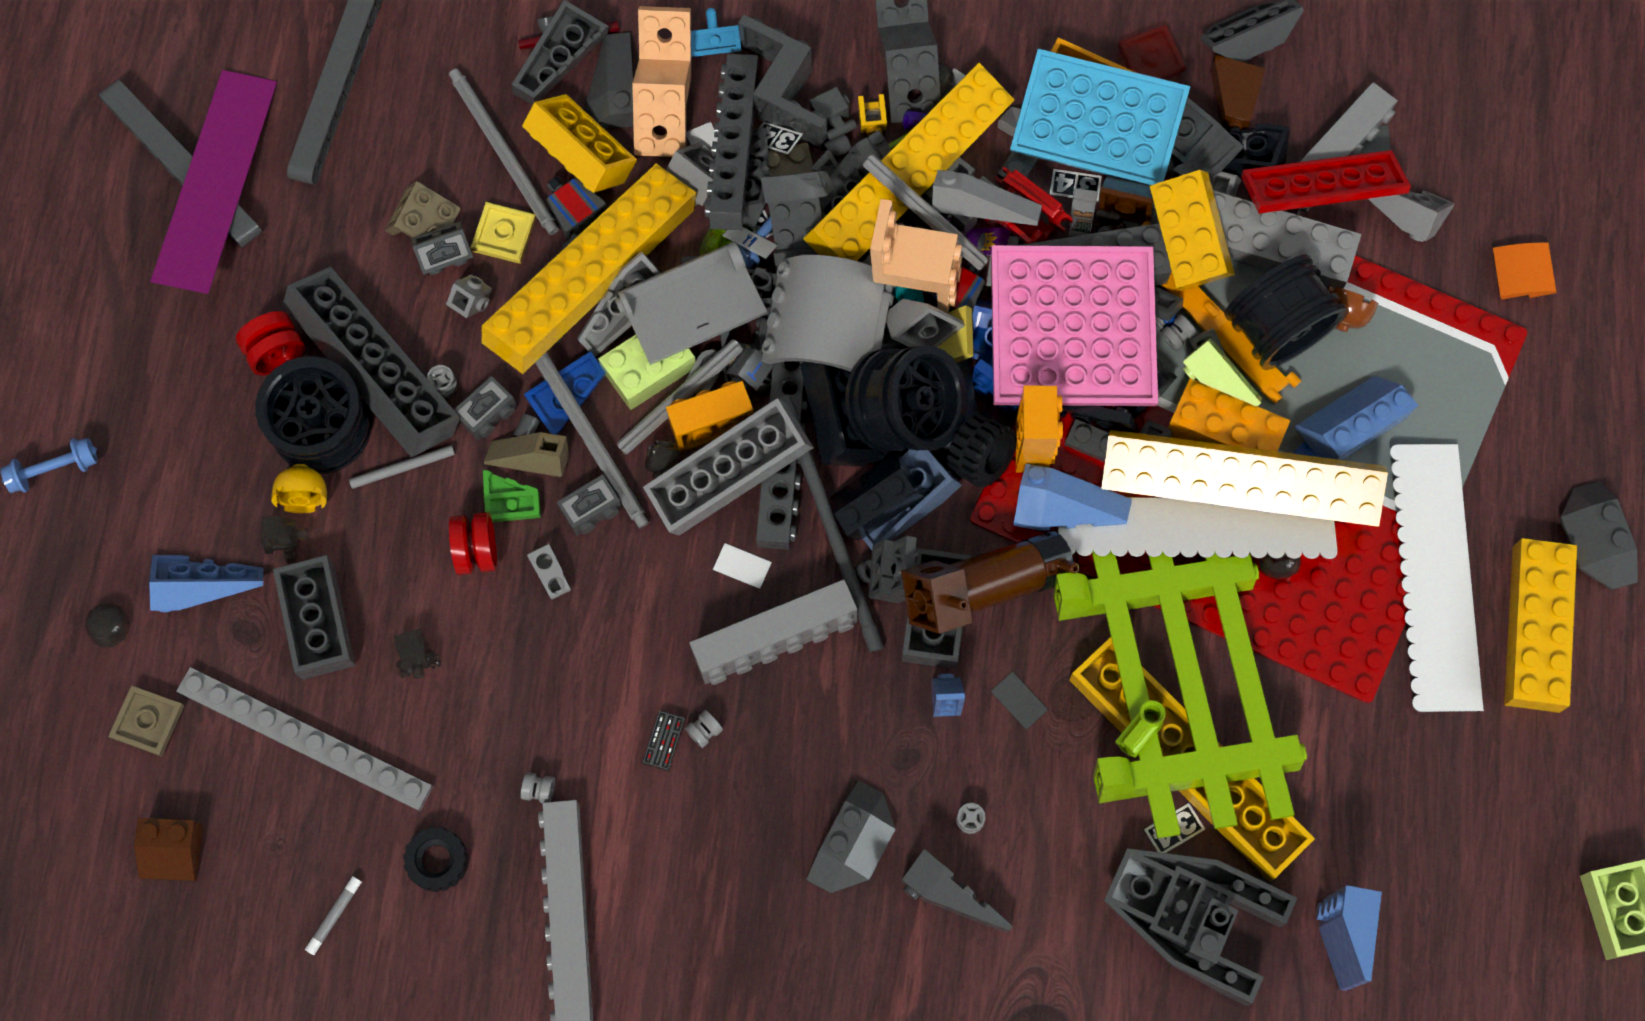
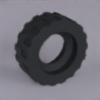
(416, 850)

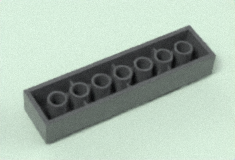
(375, 362)

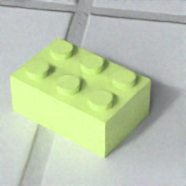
(637, 379)
(1618, 907)

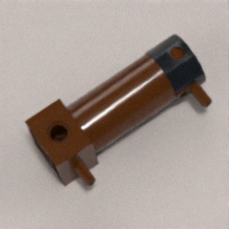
(946, 594)

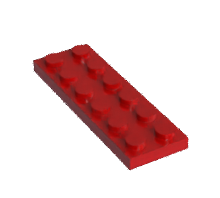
(1325, 181)

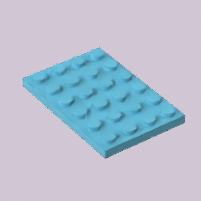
(1099, 118)

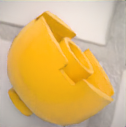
(299, 489)

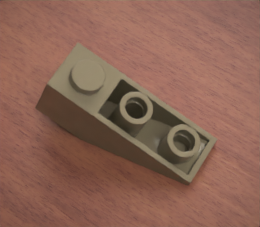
(531, 453)

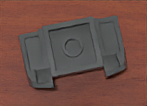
(1203, 143)
(795, 209)

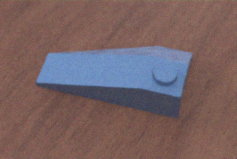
(1058, 499)
(181, 583)

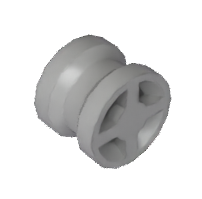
(974, 814)

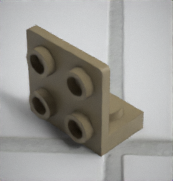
(421, 212)

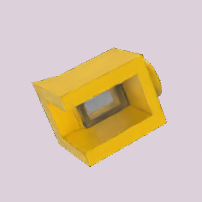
(872, 115)

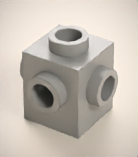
(469, 296)

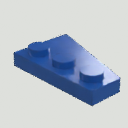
(581, 380)

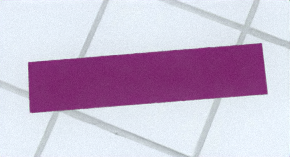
(214, 182)

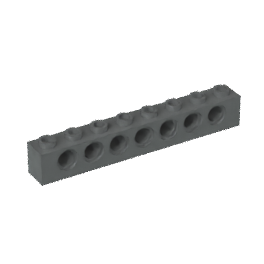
(733, 142)
(768, 533)

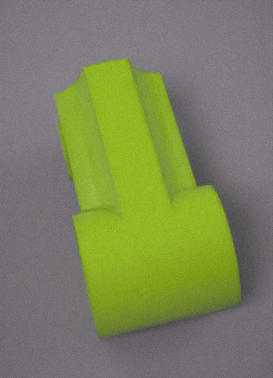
(1140, 729)

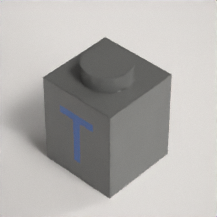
(749, 369)

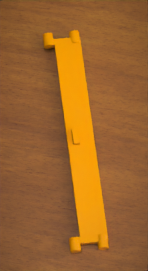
(1236, 345)

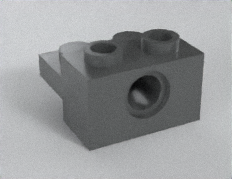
(888, 554)

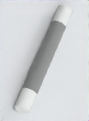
(333, 915)

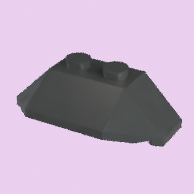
(1253, 30)
(1602, 536)
(854, 841)

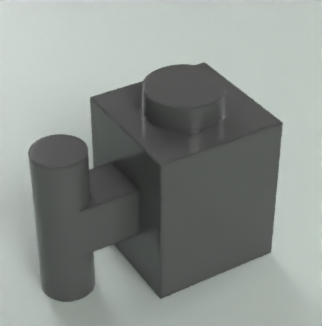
(835, 110)

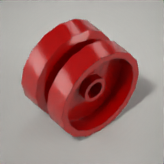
(269, 342)
(473, 543)

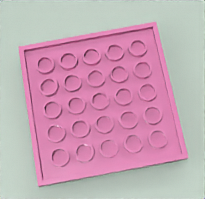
(1074, 323)

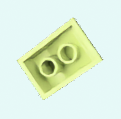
(1216, 370)

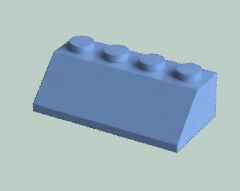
(1356, 418)

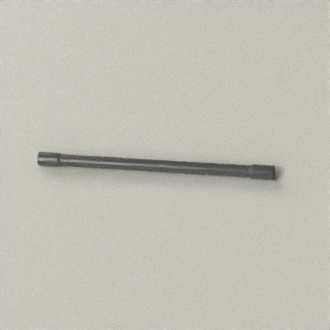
(868, 627)

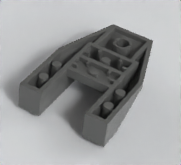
(1166, 897)

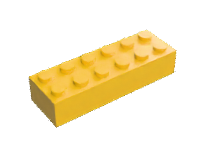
(1540, 625)

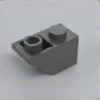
(1211, 932)

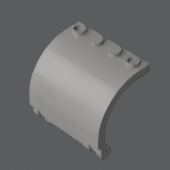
(825, 312)

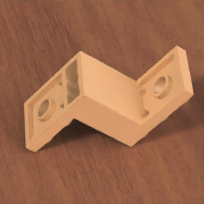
(662, 80)
(915, 257)

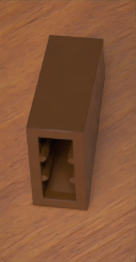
(1235, 90)

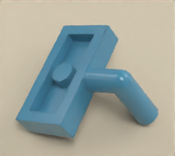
(714, 39)

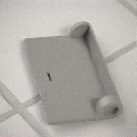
(677, 303)

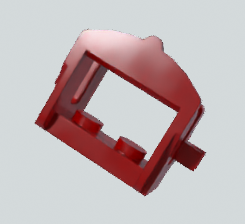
(1051, 207)

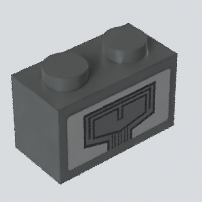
(441, 248)
(485, 408)
(590, 505)

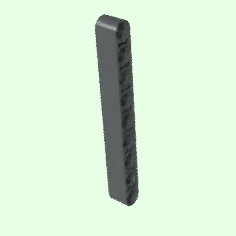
(332, 90)
(166, 149)

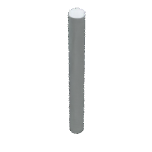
(401, 466)

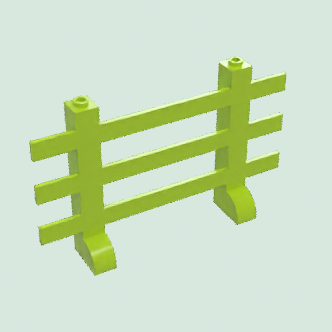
(1209, 764)

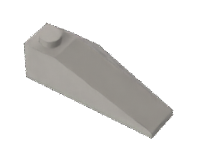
(972, 197)
(1415, 212)
(606, 321)

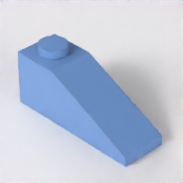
(947, 695)

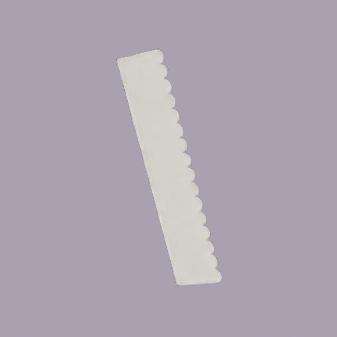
(1204, 528)
(1436, 578)

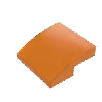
(1524, 270)

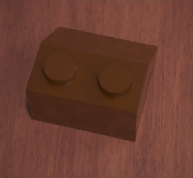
(1127, 198)
(167, 849)

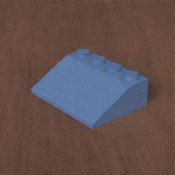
(1349, 933)

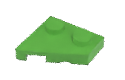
(509, 500)

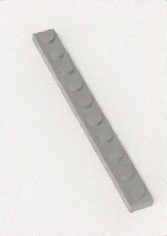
(305, 739)

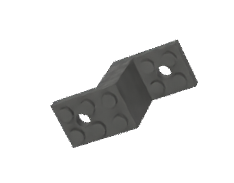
(908, 56)
(783, 80)

